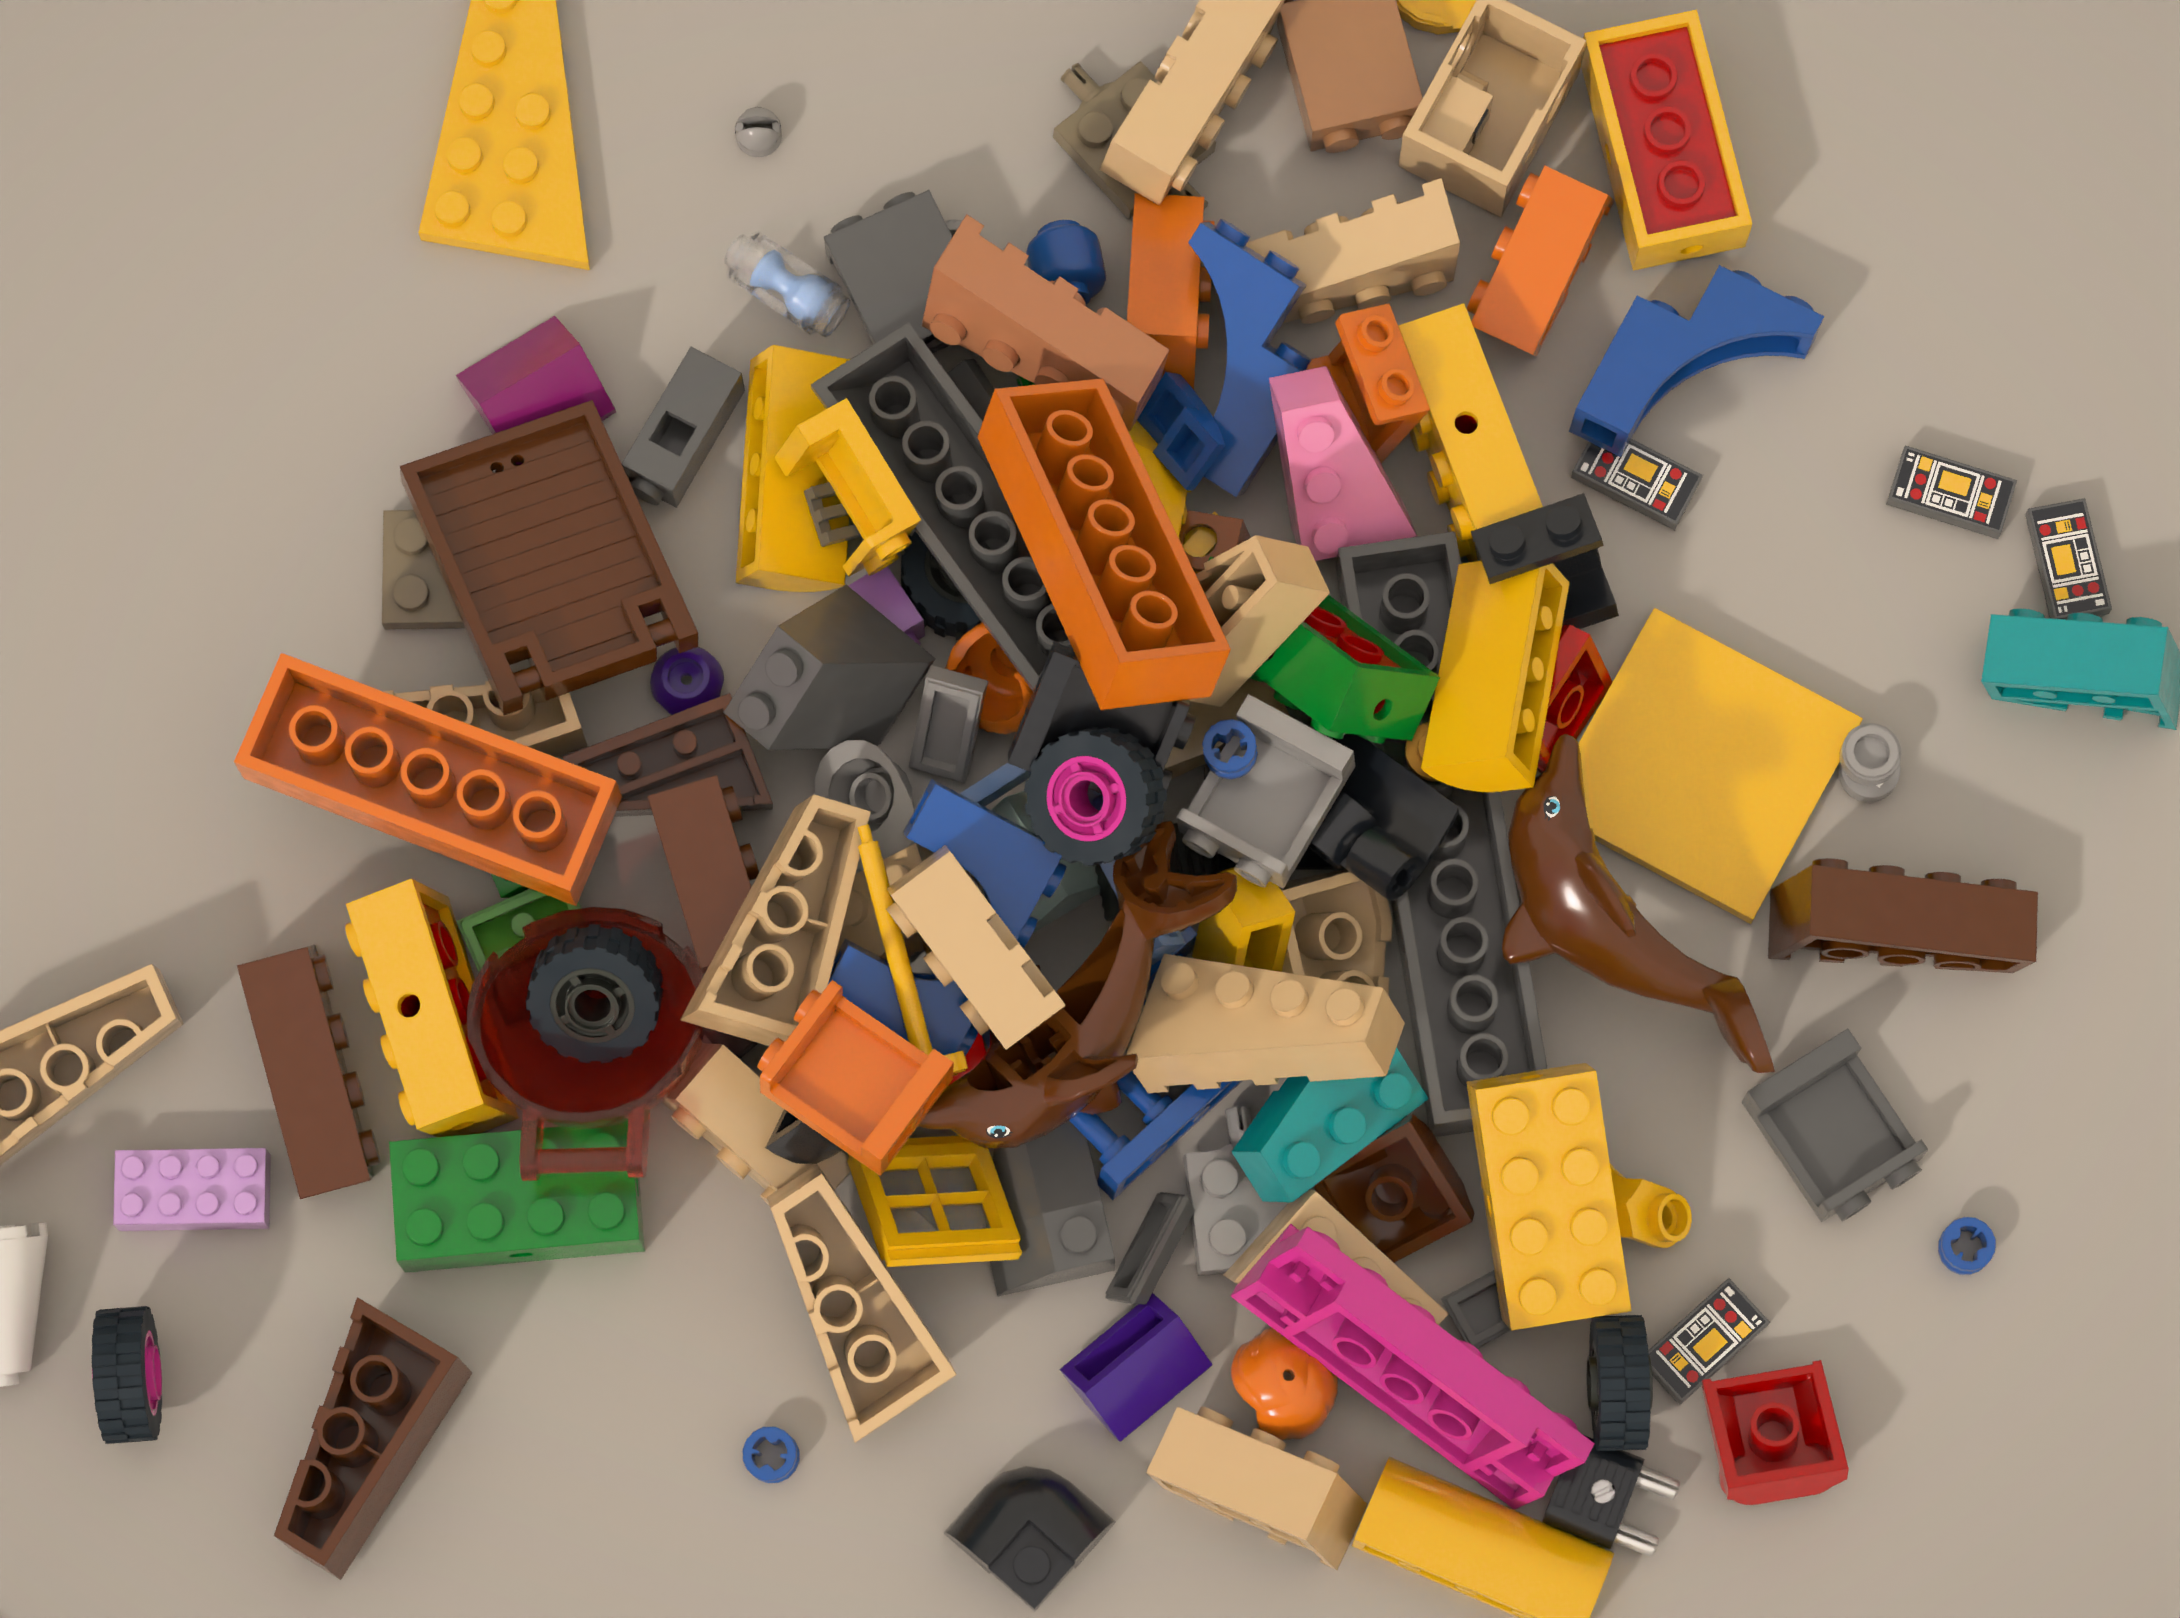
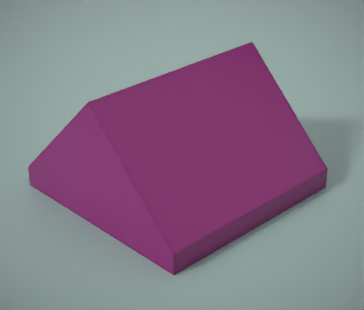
(534, 379)

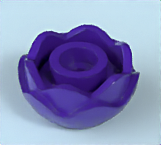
(673, 666)

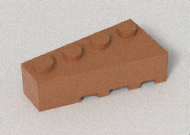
(1036, 325)

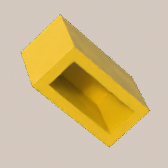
(1250, 929)

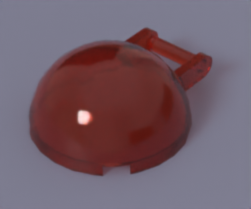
(572, 1091)

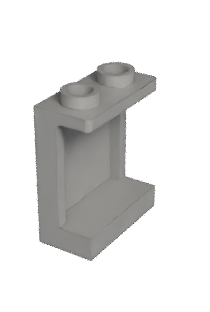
(1277, 806)

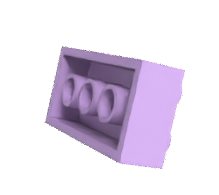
(192, 1189)

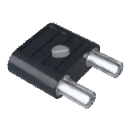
(1595, 1496)

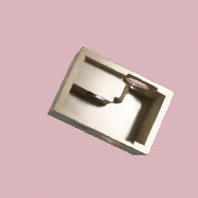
(1491, 103)

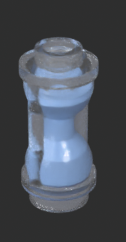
(809, 298)

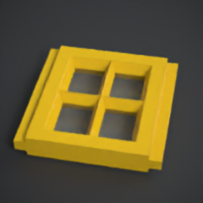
(937, 1205)

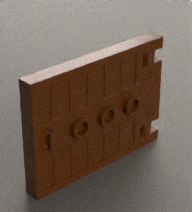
(548, 555)

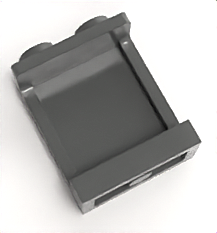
(891, 263)
(1834, 1129)

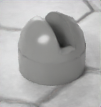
(757, 140)

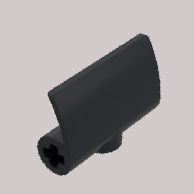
(1383, 822)

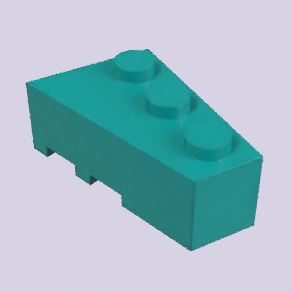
(2084, 664)
(1319, 1126)

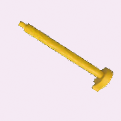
(896, 950)

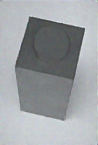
(682, 428)

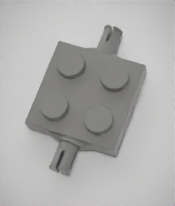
(1224, 1202)

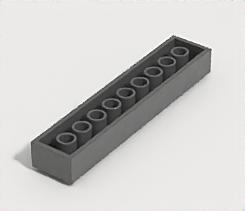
(1465, 1001)

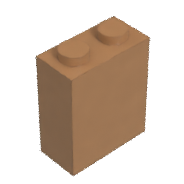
(1349, 70)

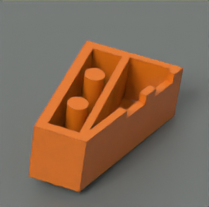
(1538, 259)
(1169, 279)

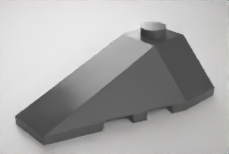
(1055, 1212)

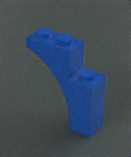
(1255, 302)
(1662, 349)

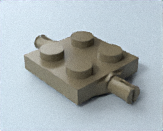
(1093, 126)

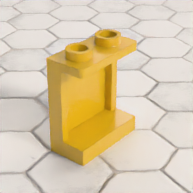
(860, 481)

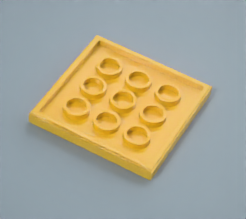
(1707, 764)

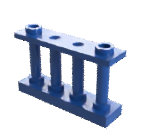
(1165, 1119)

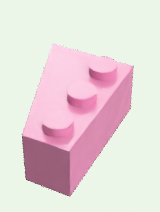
(1330, 470)

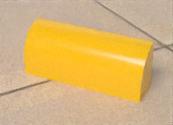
(775, 526)
(1495, 679)
(1480, 1546)

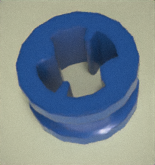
(1223, 732)
(1980, 1258)
(775, 1437)

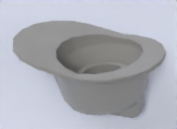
(868, 779)

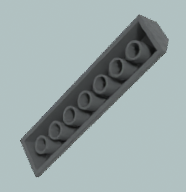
(934, 452)

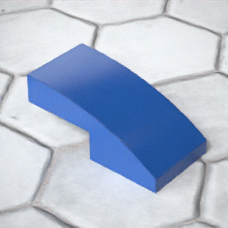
(1183, 429)

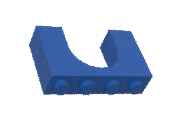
(1013, 876)

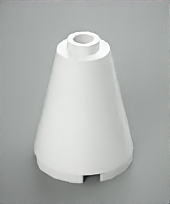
(20, 1291)

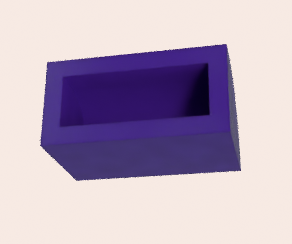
(1136, 1367)

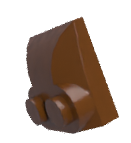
(1400, 1190)

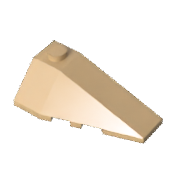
(1338, 929)

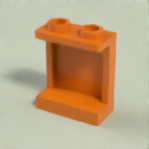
(1376, 377)
(852, 1078)

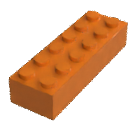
(1103, 544)
(428, 779)

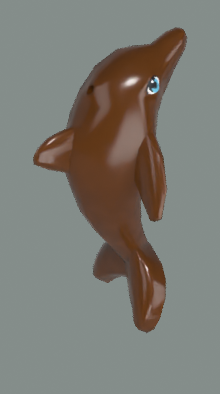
(1588, 920)
(1079, 1051)

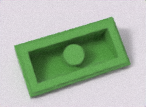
(501, 924)

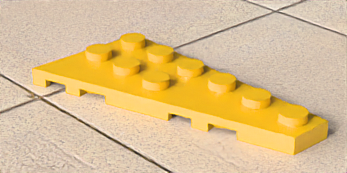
(507, 142)

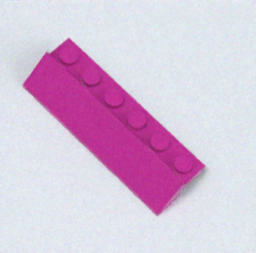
(1411, 1367)

